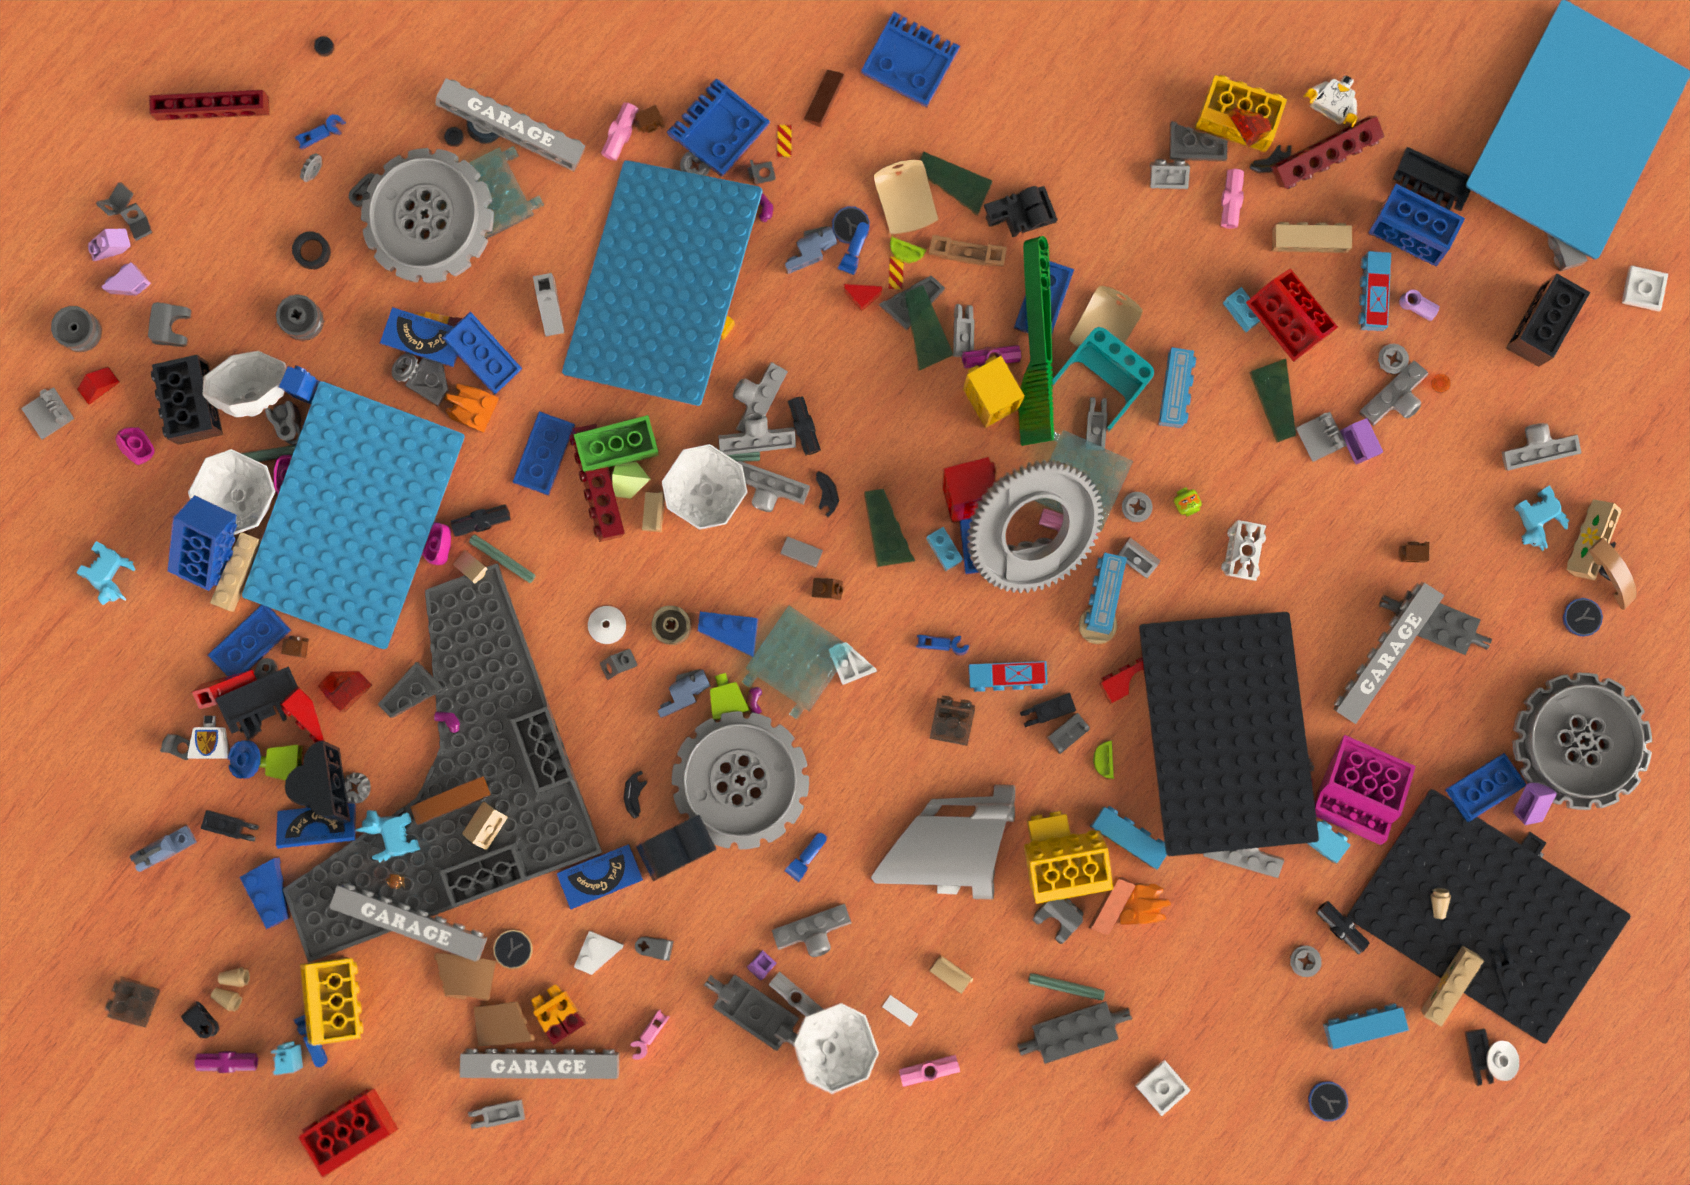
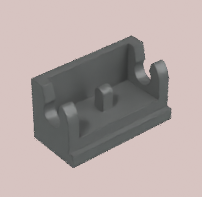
(1068, 733)

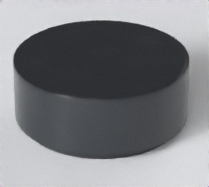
(324, 46)
(454, 136)

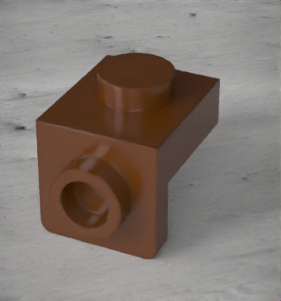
(827, 588)

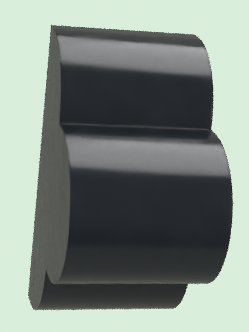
(320, 783)
(676, 847)

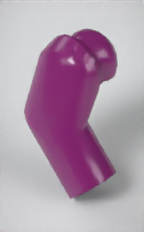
(767, 209)
(752, 698)
(450, 720)

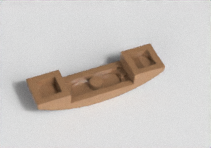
(967, 252)
(1616, 570)

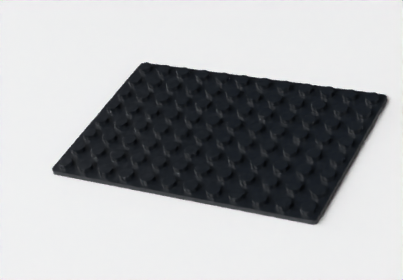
(1228, 734)
(1497, 902)

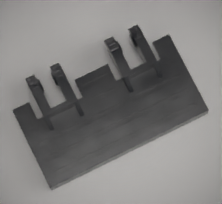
(1433, 177)
(256, 698)

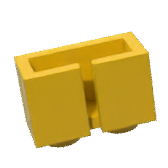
(1046, 828)

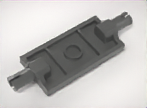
(1445, 626)
(754, 1011)
(1075, 1032)

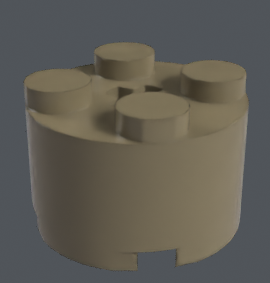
(682, 627)

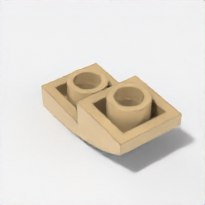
(470, 566)

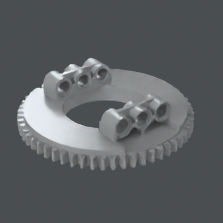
(1046, 560)

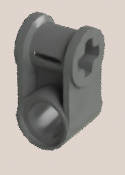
(657, 948)

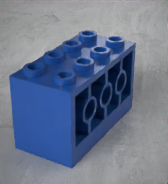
(1416, 225)
(201, 542)

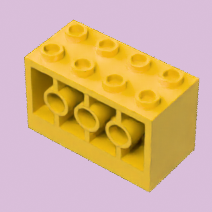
(1227, 94)
(992, 391)
(1068, 866)
(318, 1005)

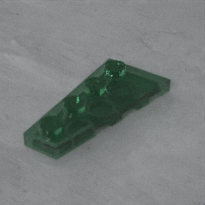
(958, 182)
(928, 335)
(1275, 396)
(886, 535)

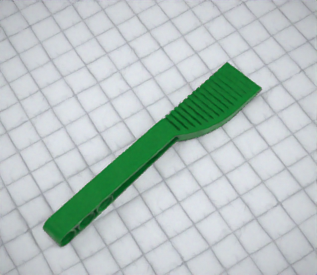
(1036, 407)

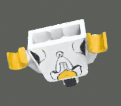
(1335, 100)

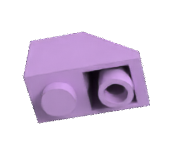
(108, 244)
(127, 281)

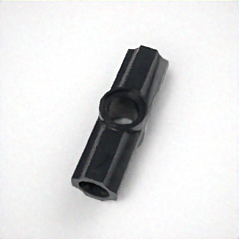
(804, 426)
(480, 520)
(1342, 927)

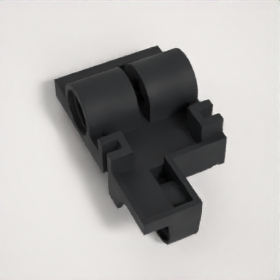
(1022, 211)

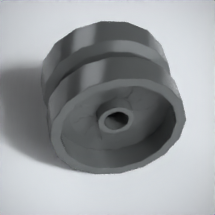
(301, 307)
(76, 329)

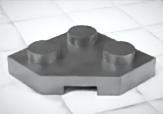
(429, 381)

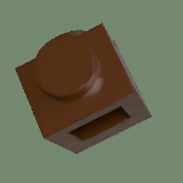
(649, 120)
(1414, 552)
(295, 646)

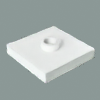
(1644, 288)
(1162, 1087)

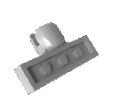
(1397, 395)
(759, 396)
(757, 437)
(1540, 448)
(771, 487)
(1250, 859)
(812, 930)

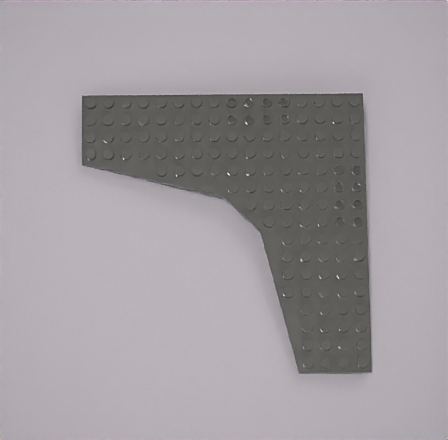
(502, 736)

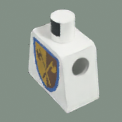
(209, 741)

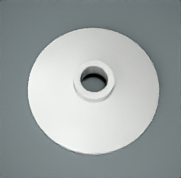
(613, 632)
(1503, 1060)

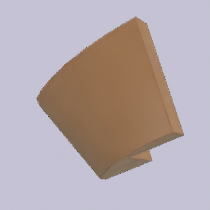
(465, 977)
(501, 1024)

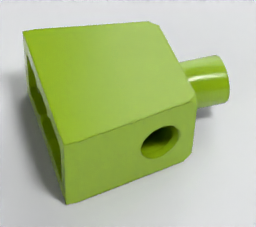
(726, 698)
(281, 761)

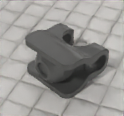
(161, 323)
(286, 421)
(1063, 910)

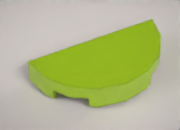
(905, 251)
(1104, 760)

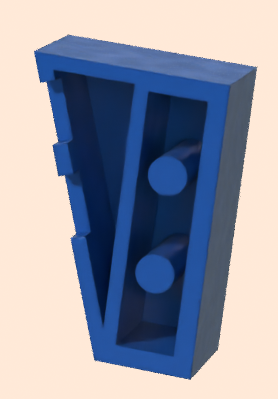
(299, 384)
(730, 630)
(266, 892)

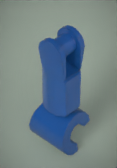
(320, 132)
(850, 261)
(942, 643)
(797, 867)
(317, 1052)

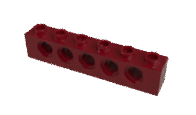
(209, 105)
(1284, 169)
(605, 491)

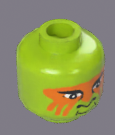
(1187, 501)

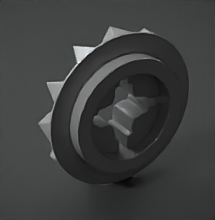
(686, 164)
(311, 167)
(1401, 356)
(401, 364)
(1144, 502)
(363, 788)
(1309, 969)

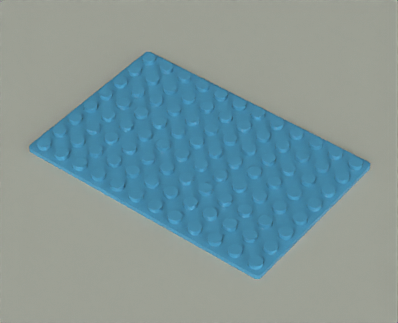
(1578, 129)
(662, 282)
(353, 515)

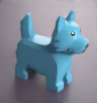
(1538, 514)
(102, 572)
(392, 832)

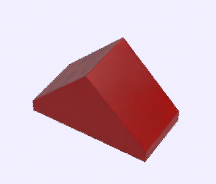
(862, 294)
(97, 384)

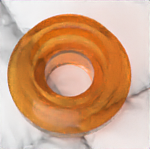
(1446, 383)
(395, 881)

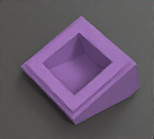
(761, 965)

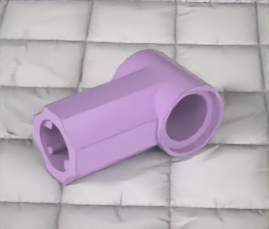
(1420, 305)

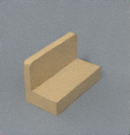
(653, 512)
(484, 826)
(951, 974)

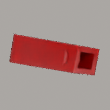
(207, 692)
(303, 709)

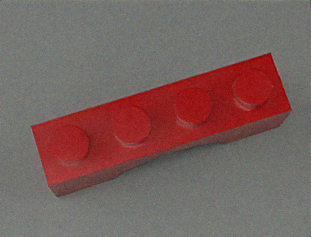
(1117, 686)

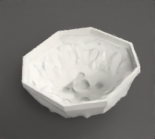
(245, 383)
(236, 486)
(704, 486)
(835, 1048)

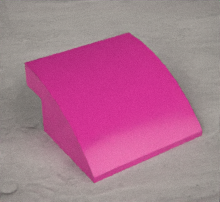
(1363, 790)

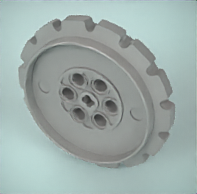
(446, 248)
(1618, 725)
(766, 749)

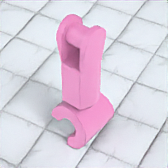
(649, 1034)

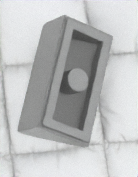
(801, 552)
(1139, 558)

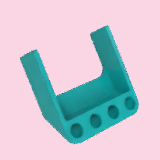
(1114, 364)

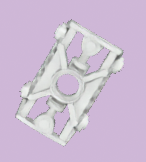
(1235, 552)

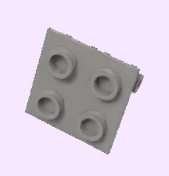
(47, 413)
(1321, 436)

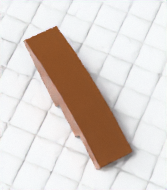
(450, 800)

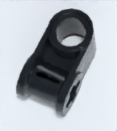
(198, 1018)

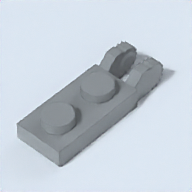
(963, 330)
(1097, 423)
(499, 1114)

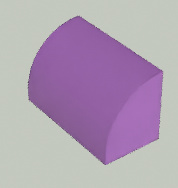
(1361, 441)
(1534, 803)

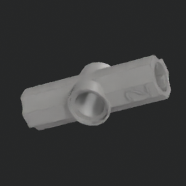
(785, 988)

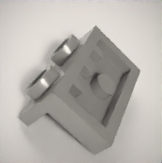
(1169, 175)

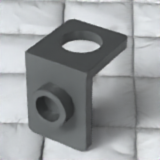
(754, 172)
(118, 200)
(139, 224)
(619, 663)
(171, 743)

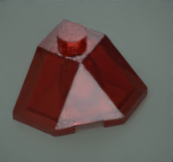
(1250, 125)
(344, 688)

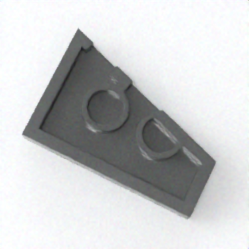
(1194, 145)
(897, 305)
(409, 691)

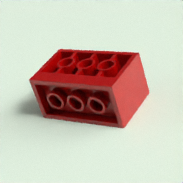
(1291, 314)
(965, 486)
(347, 1144)

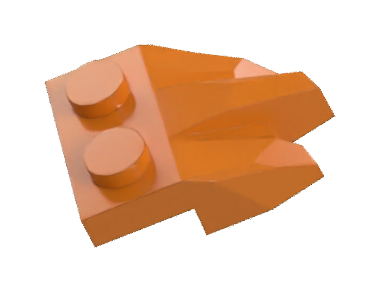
(471, 407)
(1144, 905)

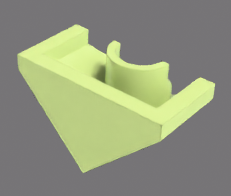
(628, 479)

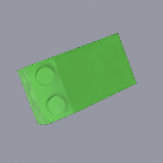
(616, 444)

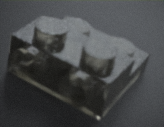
(952, 720)
(132, 1002)

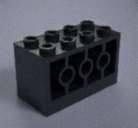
(1548, 320)
(181, 399)

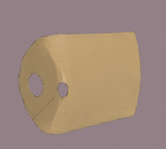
(906, 196)
(1106, 313)

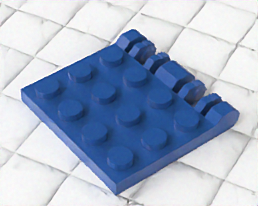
(909, 62)
(721, 129)

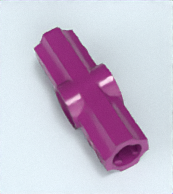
(978, 357)
(226, 1062)

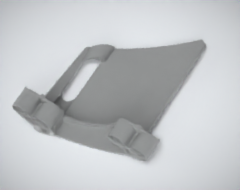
(952, 848)

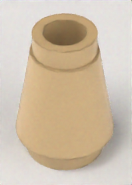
(1440, 902)
(235, 977)
(227, 999)

